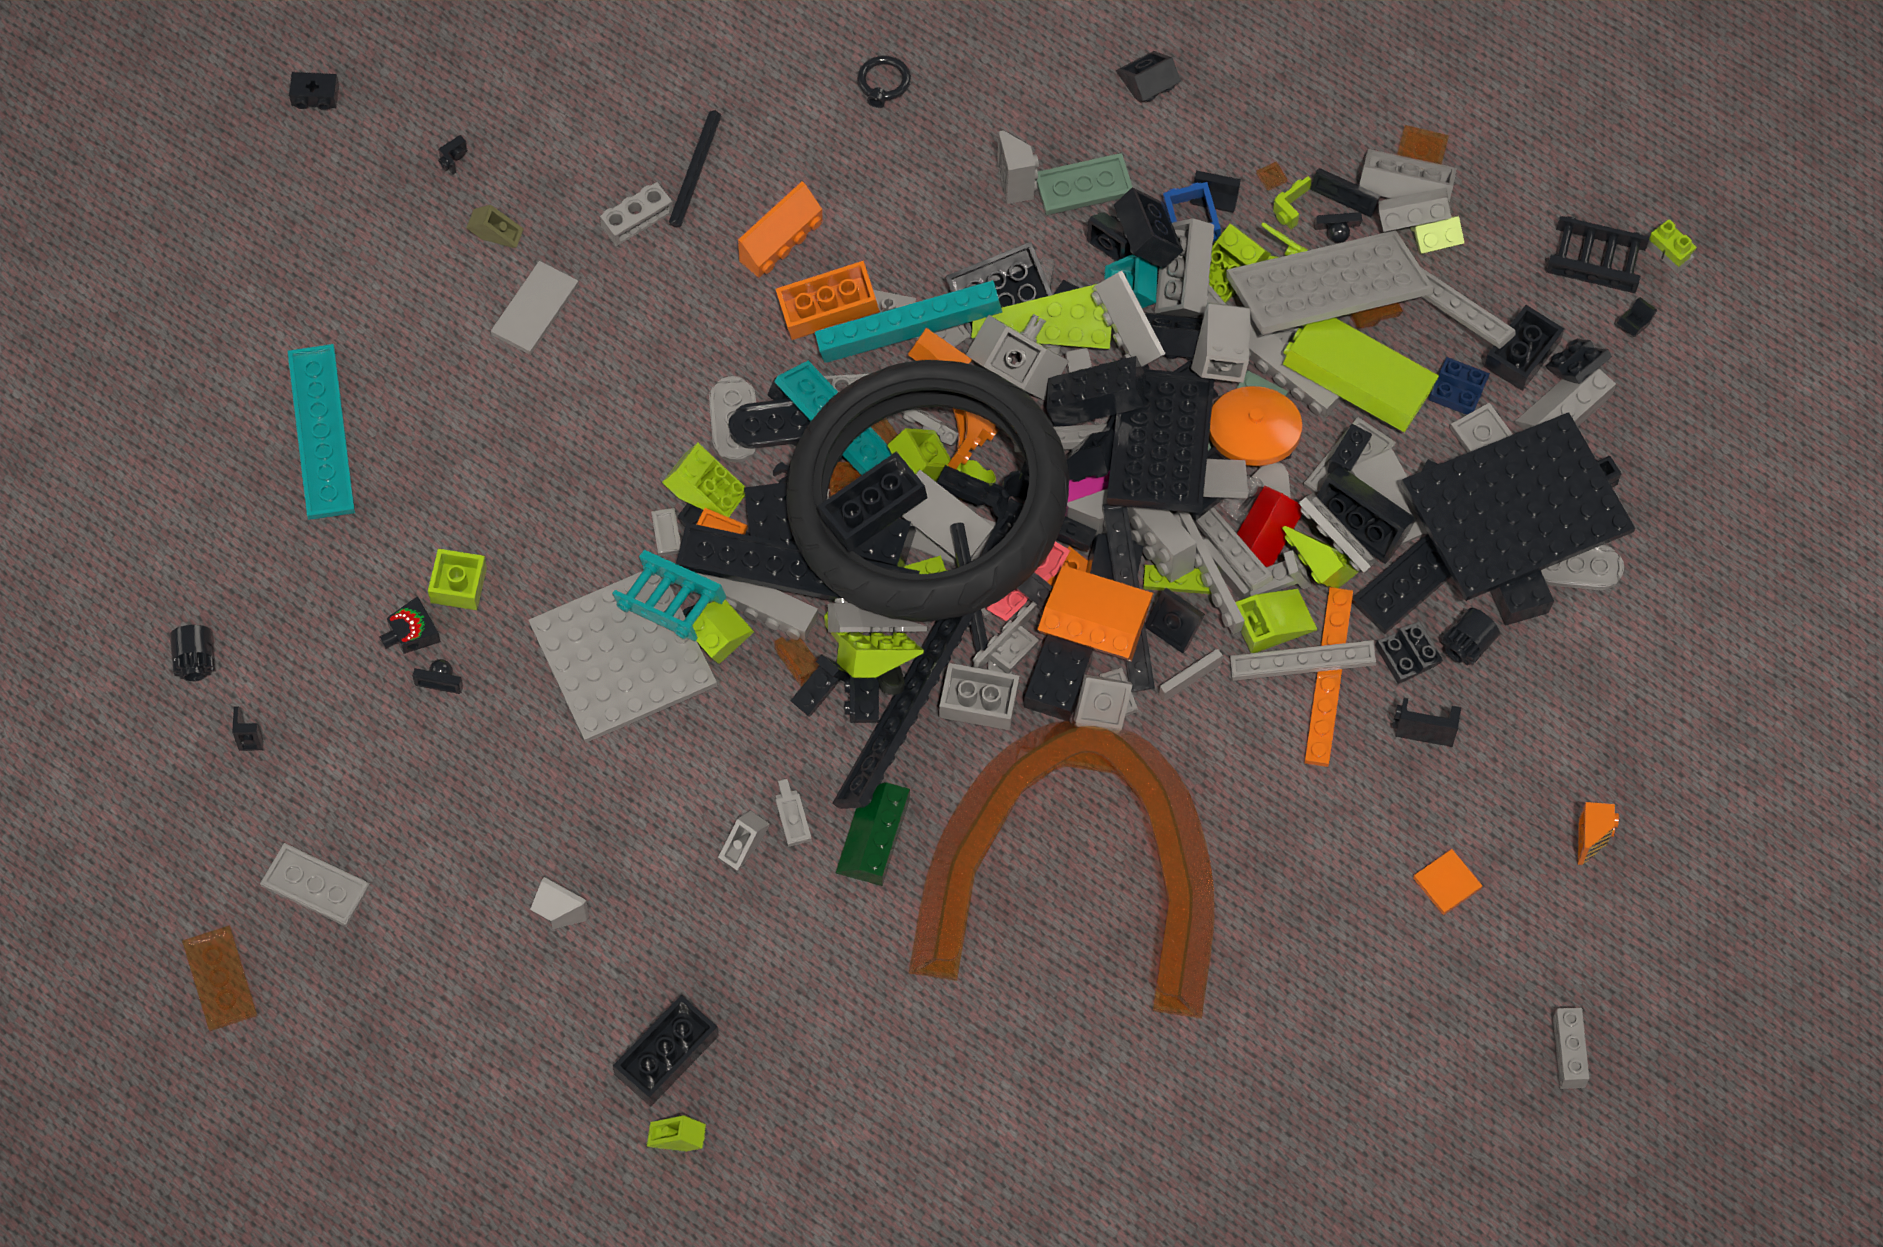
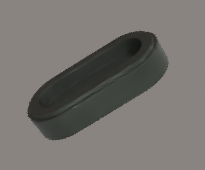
(892, 681)

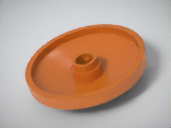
(1255, 425)

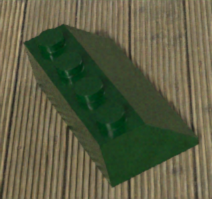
(874, 835)

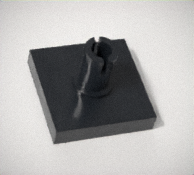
(1174, 620)

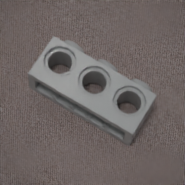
(634, 223)
(1571, 1048)

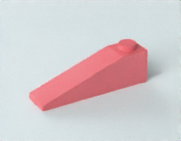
(1015, 600)

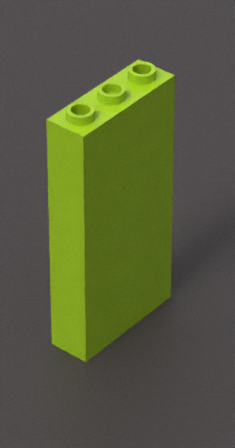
(1360, 370)

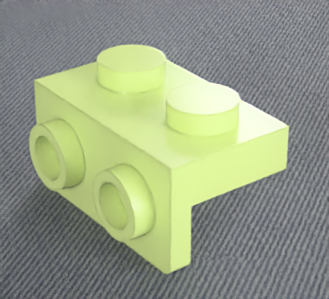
(1438, 234)

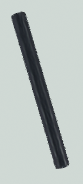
(695, 168)
(963, 558)

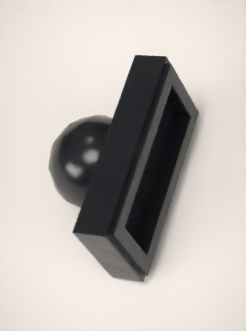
(1338, 225)
(438, 677)

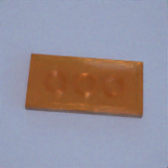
(219, 978)

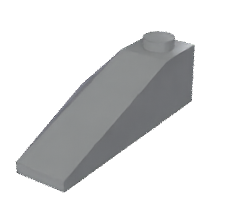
(850, 618)

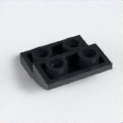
(1578, 360)
(1408, 652)

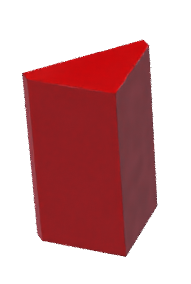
(1265, 522)

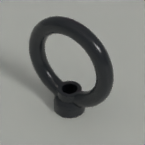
(878, 96)

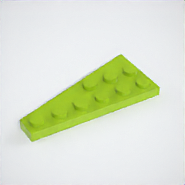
(1069, 316)

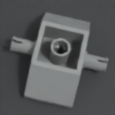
(998, 341)

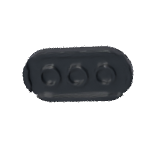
(767, 424)

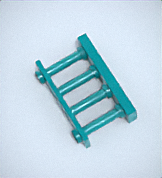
(671, 574)

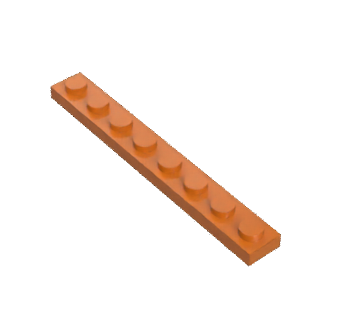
(1328, 682)

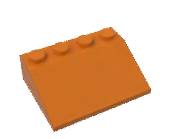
(1096, 612)

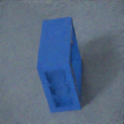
(1185, 194)

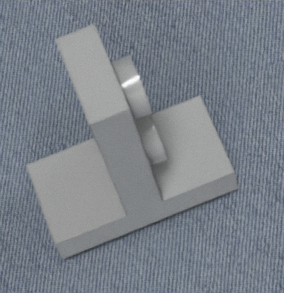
(1286, 574)

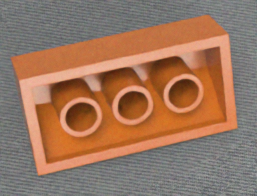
(780, 230)

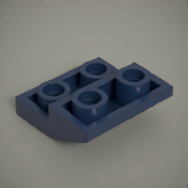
(1459, 386)

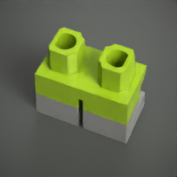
(1672, 246)

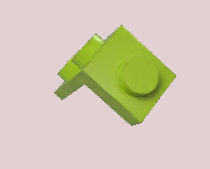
(1284, 211)

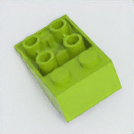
(1232, 251)
(704, 482)
(1326, 561)
(1274, 619)
(875, 653)

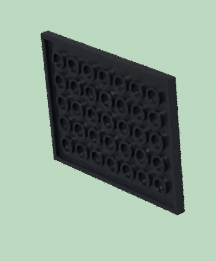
(1517, 506)

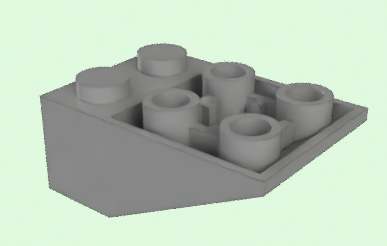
(1223, 343)

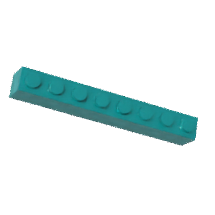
(908, 321)

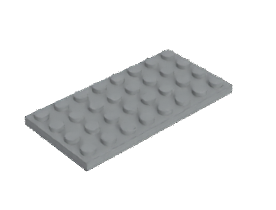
(1329, 282)

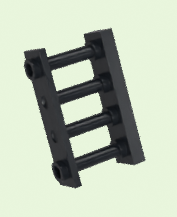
(1596, 274)

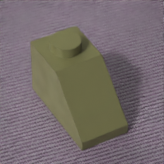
(494, 226)

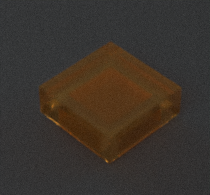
(1271, 176)

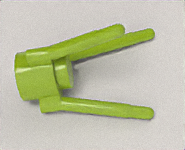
(1293, 247)

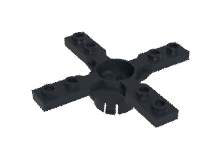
(1007, 511)

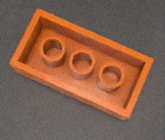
(827, 300)

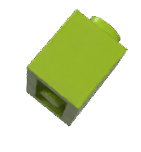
(676, 1134)

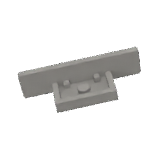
(1011, 645)

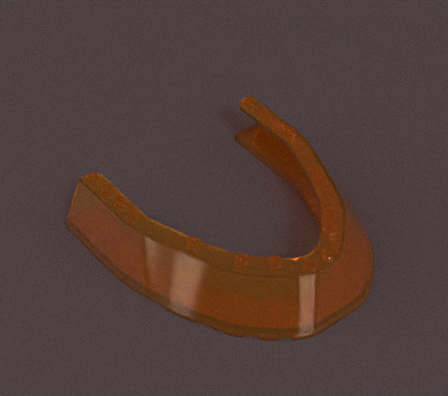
(1175, 830)

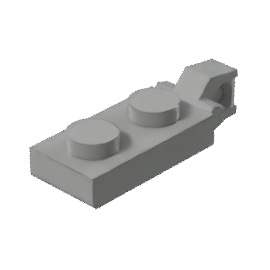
(929, 422)
(792, 815)

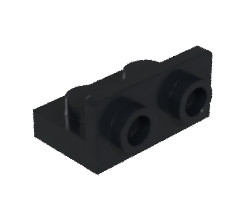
(1349, 449)
(863, 701)

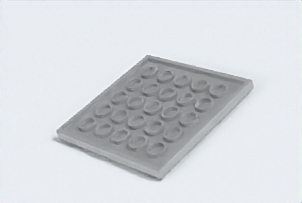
(616, 662)

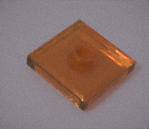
(1423, 145)

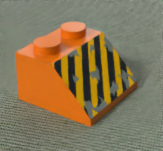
(1595, 828)

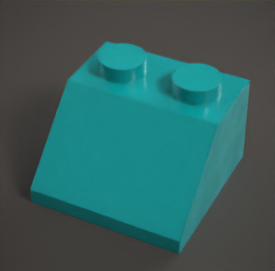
(1140, 276)

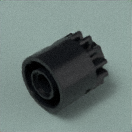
(1470, 636)
(192, 652)

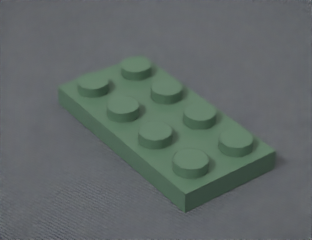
(1083, 184)

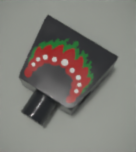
(410, 628)

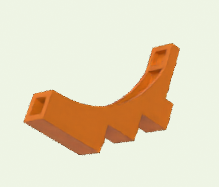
(972, 428)

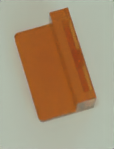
(796, 658)

